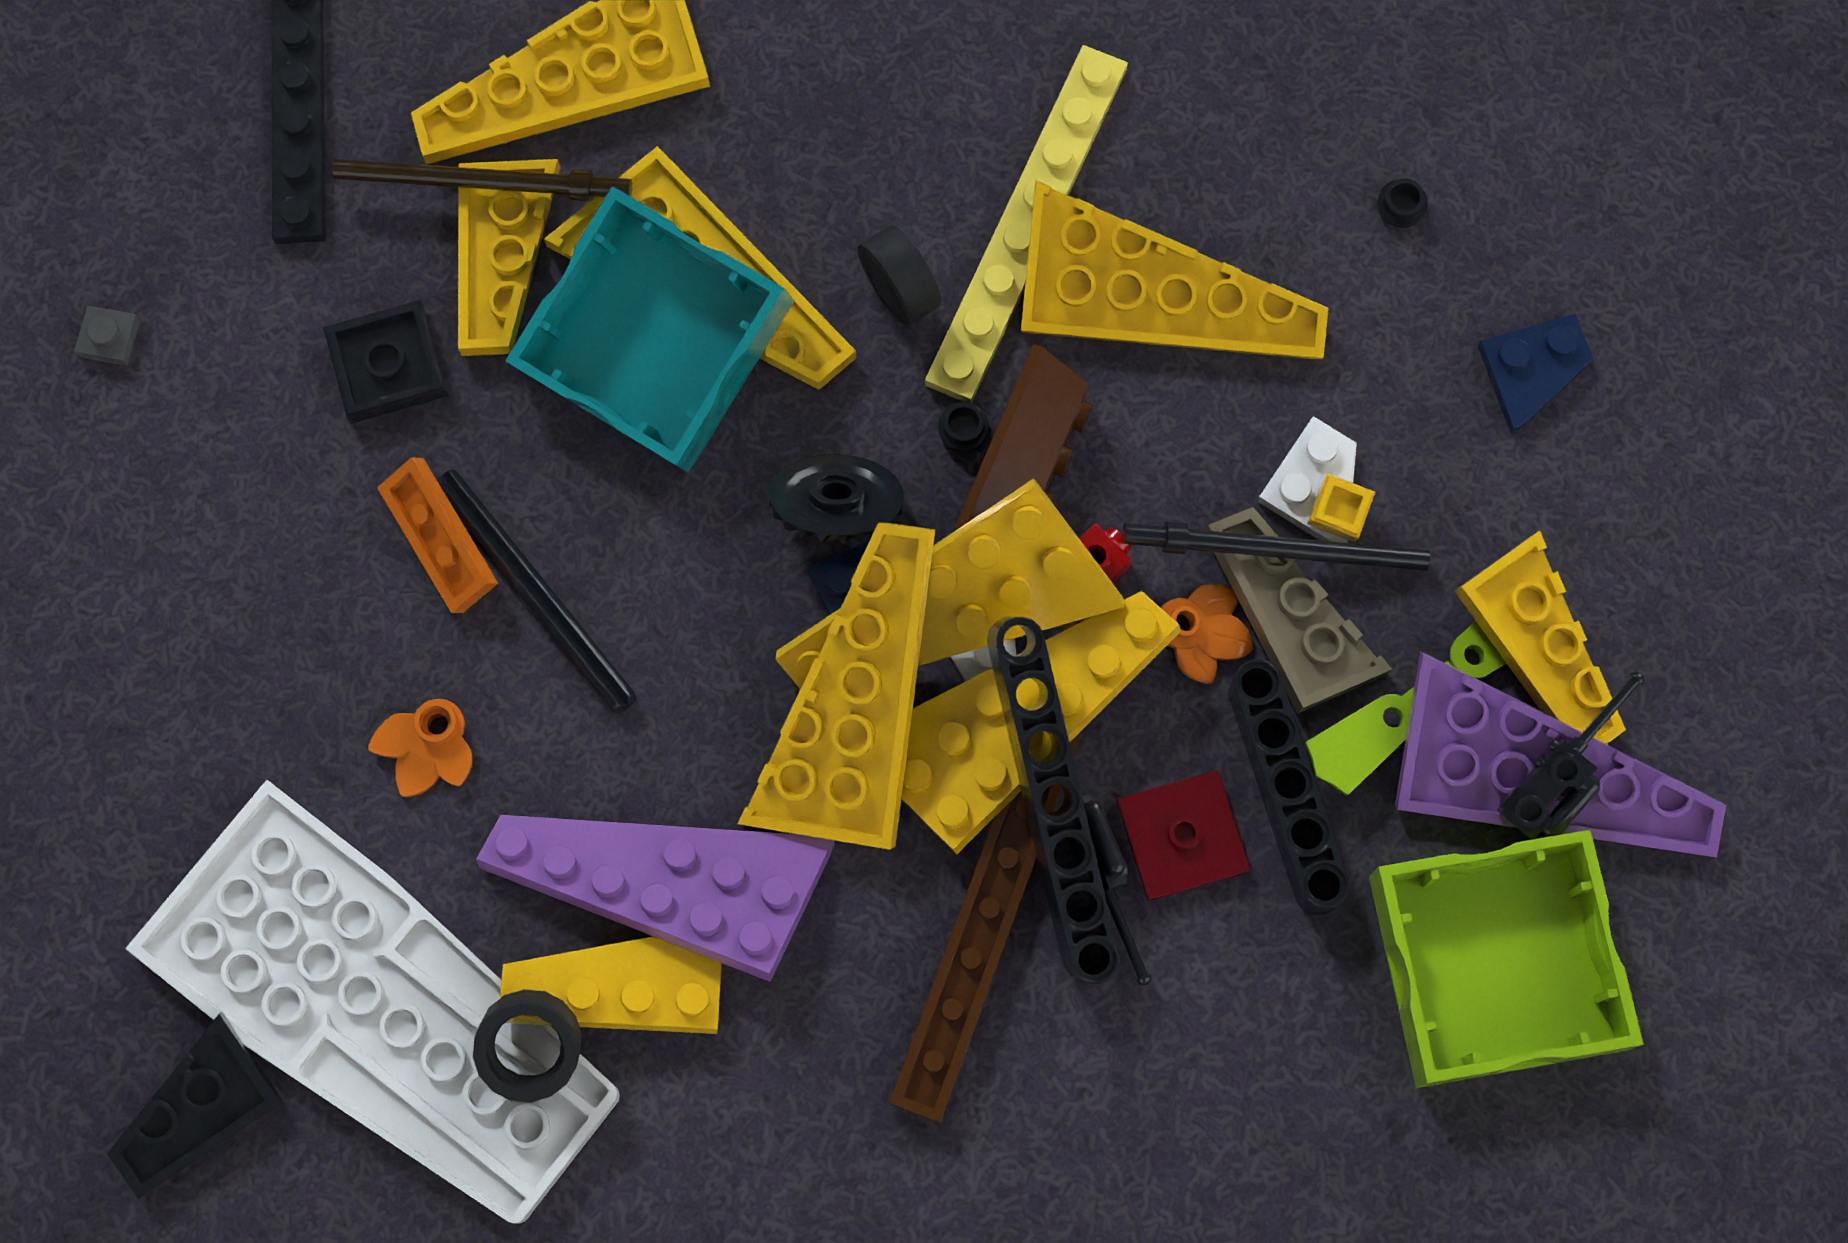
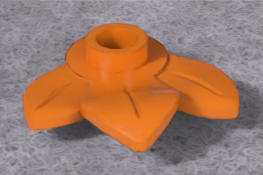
(1211, 631)
(421, 754)

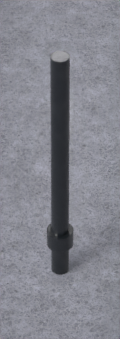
(1178, 538)

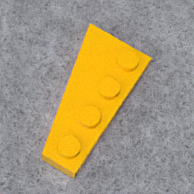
(497, 257)
(1532, 629)
(625, 986)

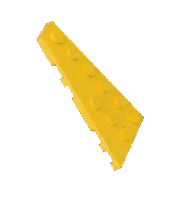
(575, 70)
(804, 341)
(999, 565)
(959, 744)

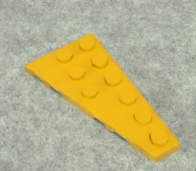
(1132, 285)
(850, 725)

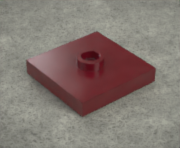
(1183, 836)

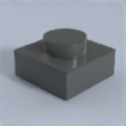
(107, 335)

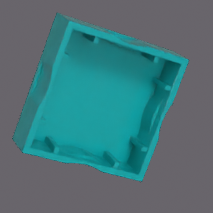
(651, 329)

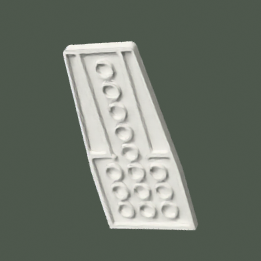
(367, 1003)

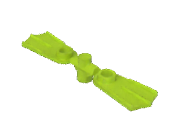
(1363, 740)

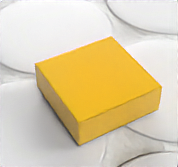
(1341, 507)

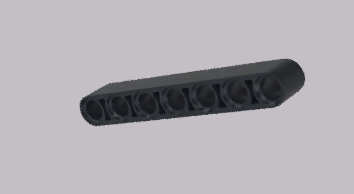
(1070, 818)

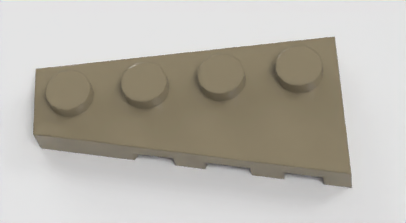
(1296, 622)

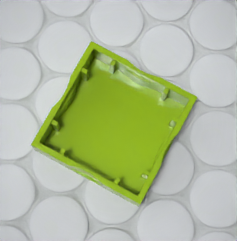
(1504, 959)

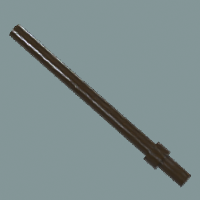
(578, 185)

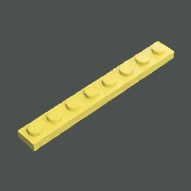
(1003, 269)

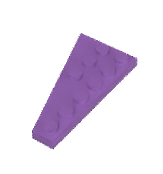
(1477, 744)
(693, 887)

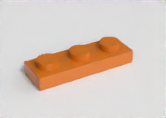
(437, 535)

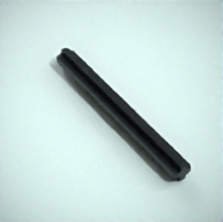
(537, 594)

